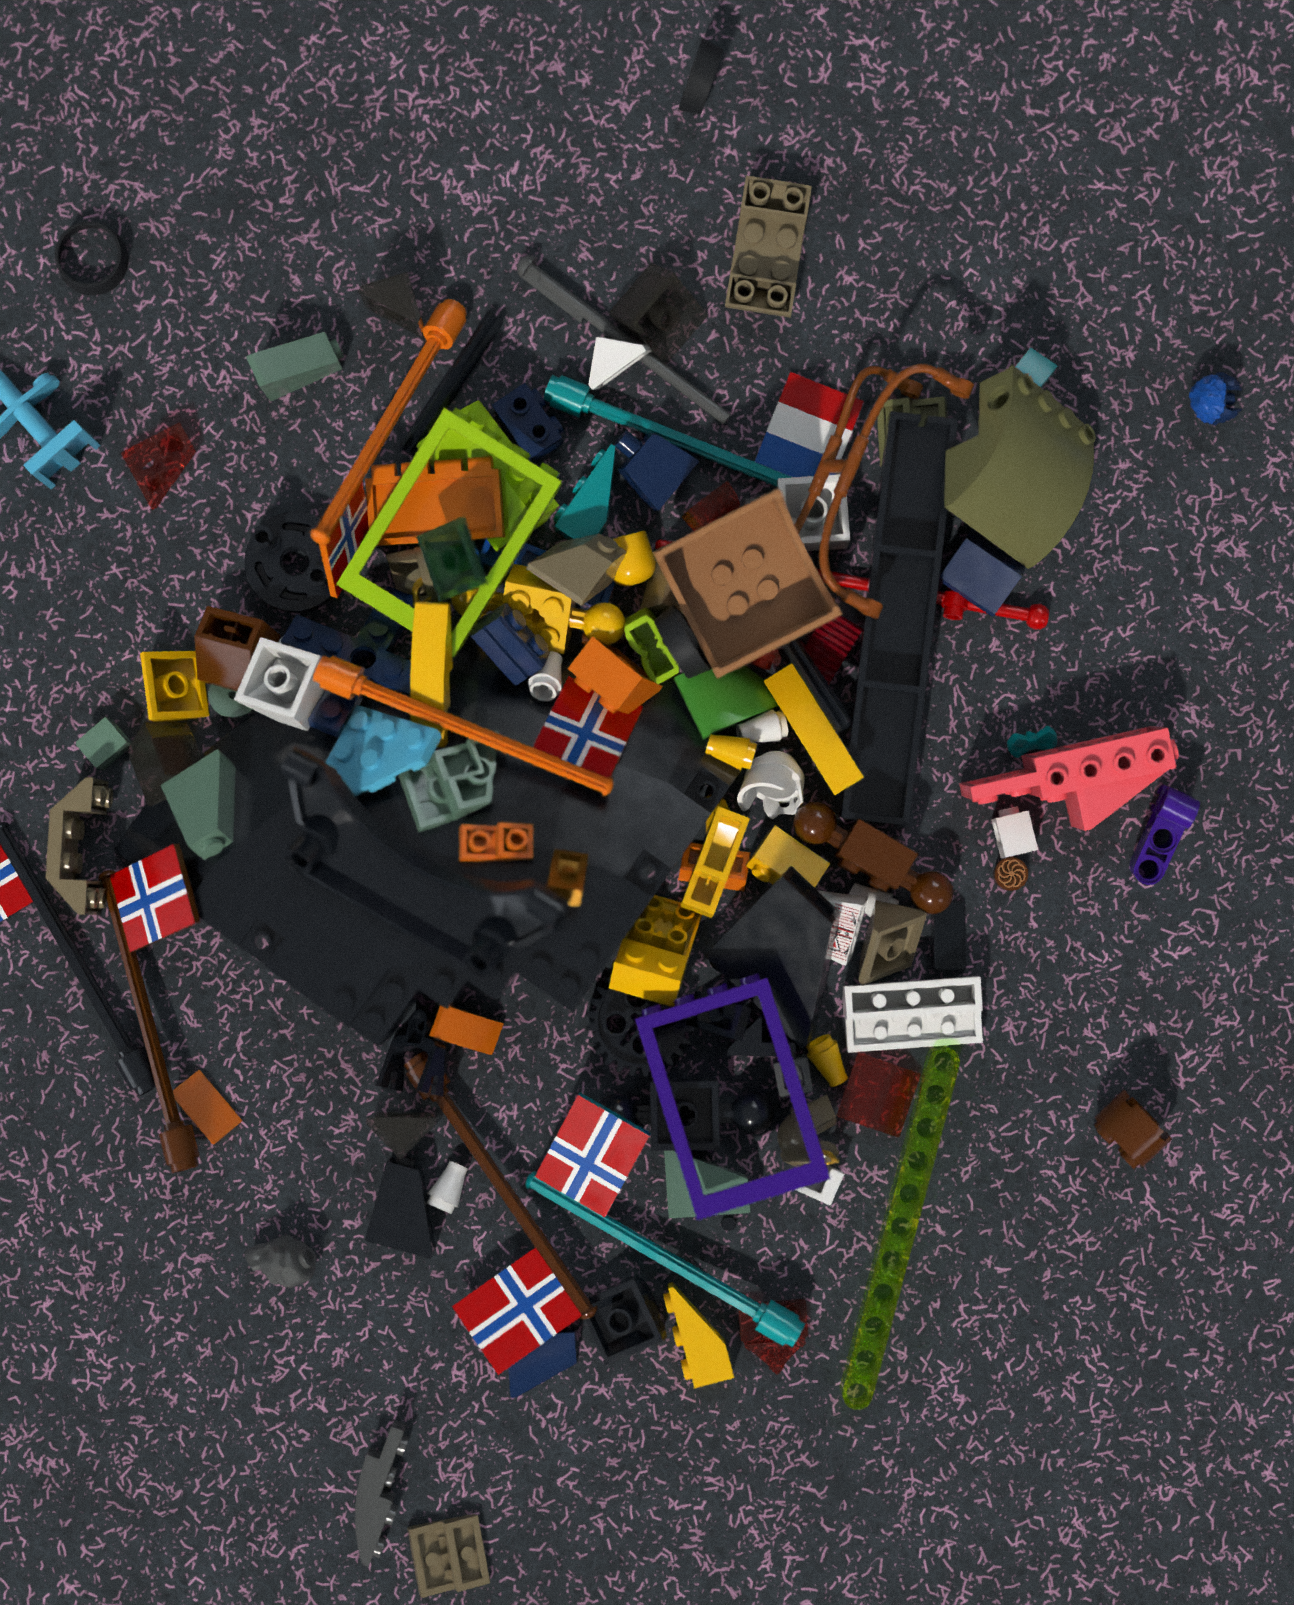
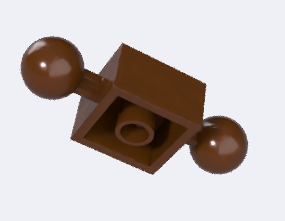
(874, 855)

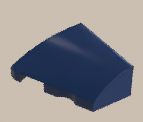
(543, 1362)

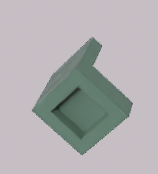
(104, 743)

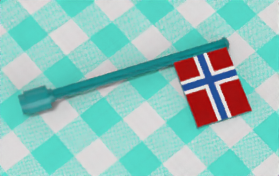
(587, 1173)

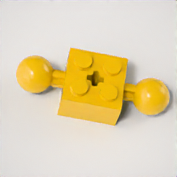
(550, 611)

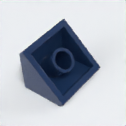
(982, 573)

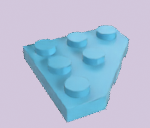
(378, 748)

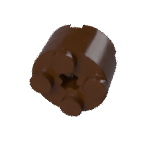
(1132, 1130)

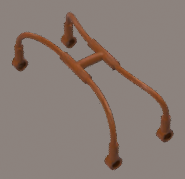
(848, 468)

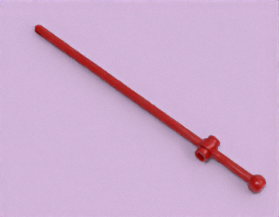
(952, 602)

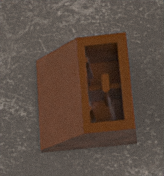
(226, 645)

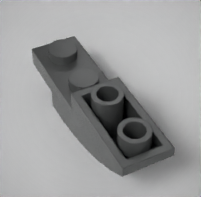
(374, 1503)

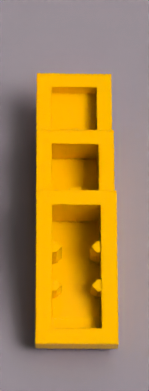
(431, 660)
(813, 729)

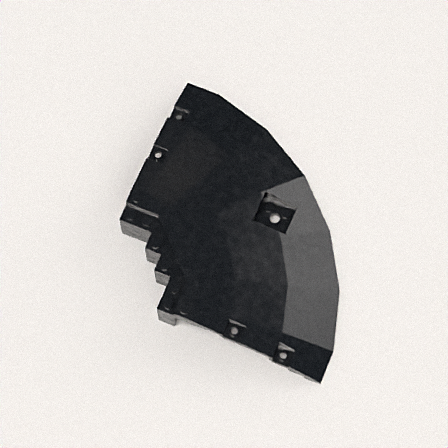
(376, 973)

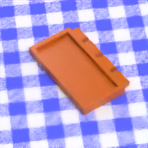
(439, 499)

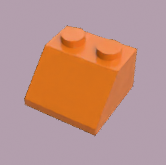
(612, 676)

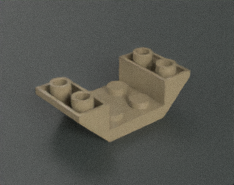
(768, 246)
(65, 830)

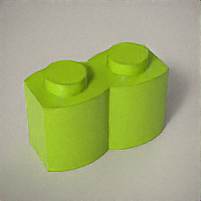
(647, 642)

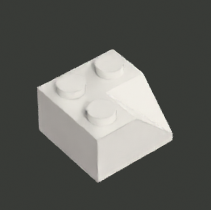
(281, 683)

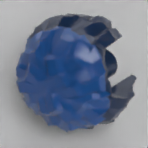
(1211, 397)

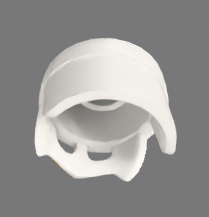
(775, 780)

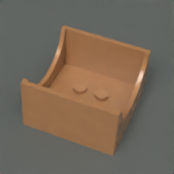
(746, 583)

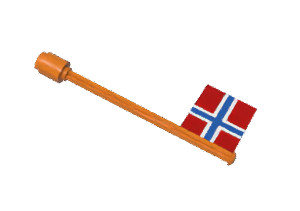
(347, 516)
(576, 740)

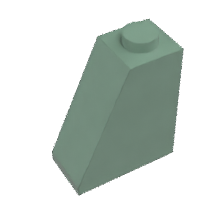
(295, 364)
(204, 803)
(712, 1179)

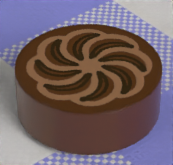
(1010, 873)

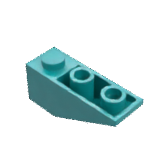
(590, 506)

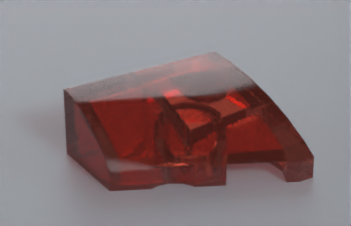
(171, 454)

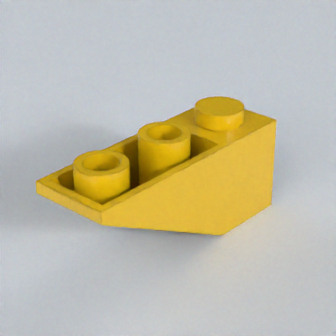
(704, 1347)

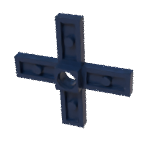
(372, 643)

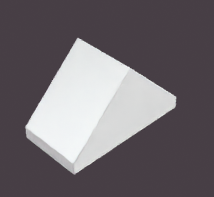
(612, 358)

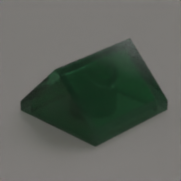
(453, 559)

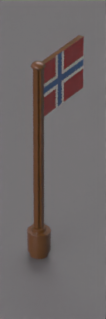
(146, 906)
(533, 1294)

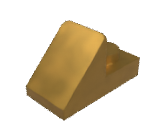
(568, 874)

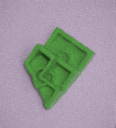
(724, 700)

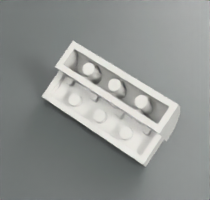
(913, 1014)

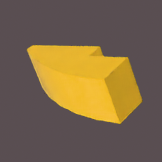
(715, 862)

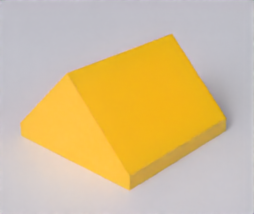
(173, 686)

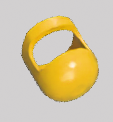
(638, 562)

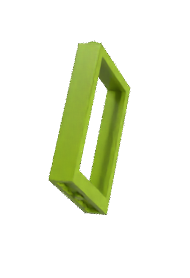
(489, 441)

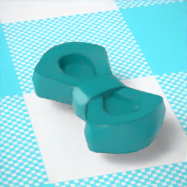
(1043, 739)

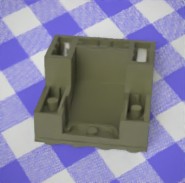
(1024, 469)

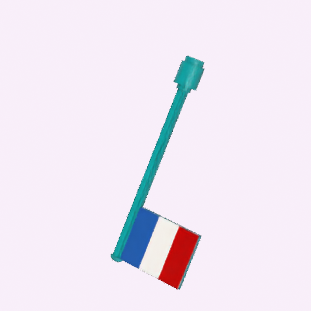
(790, 448)

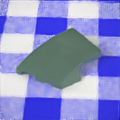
(451, 784)

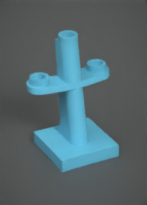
(57, 448)

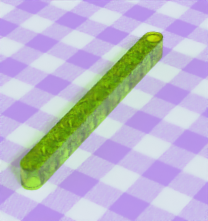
(903, 1242)

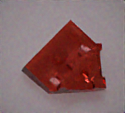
(766, 1349)

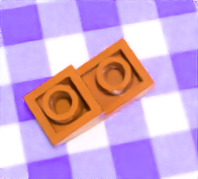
(496, 842)
(466, 1029)

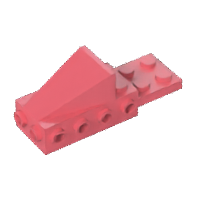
(1089, 775)

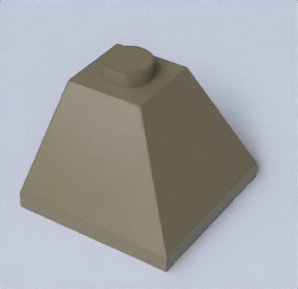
(579, 566)

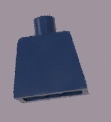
(653, 467)

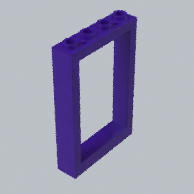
(760, 1188)

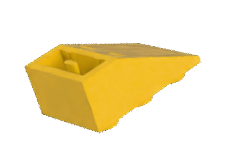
(656, 952)

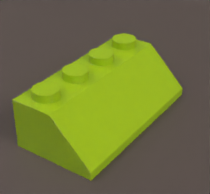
(517, 488)

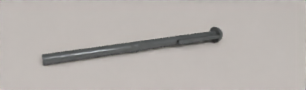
(580, 310)

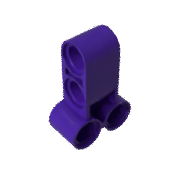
(1171, 812)

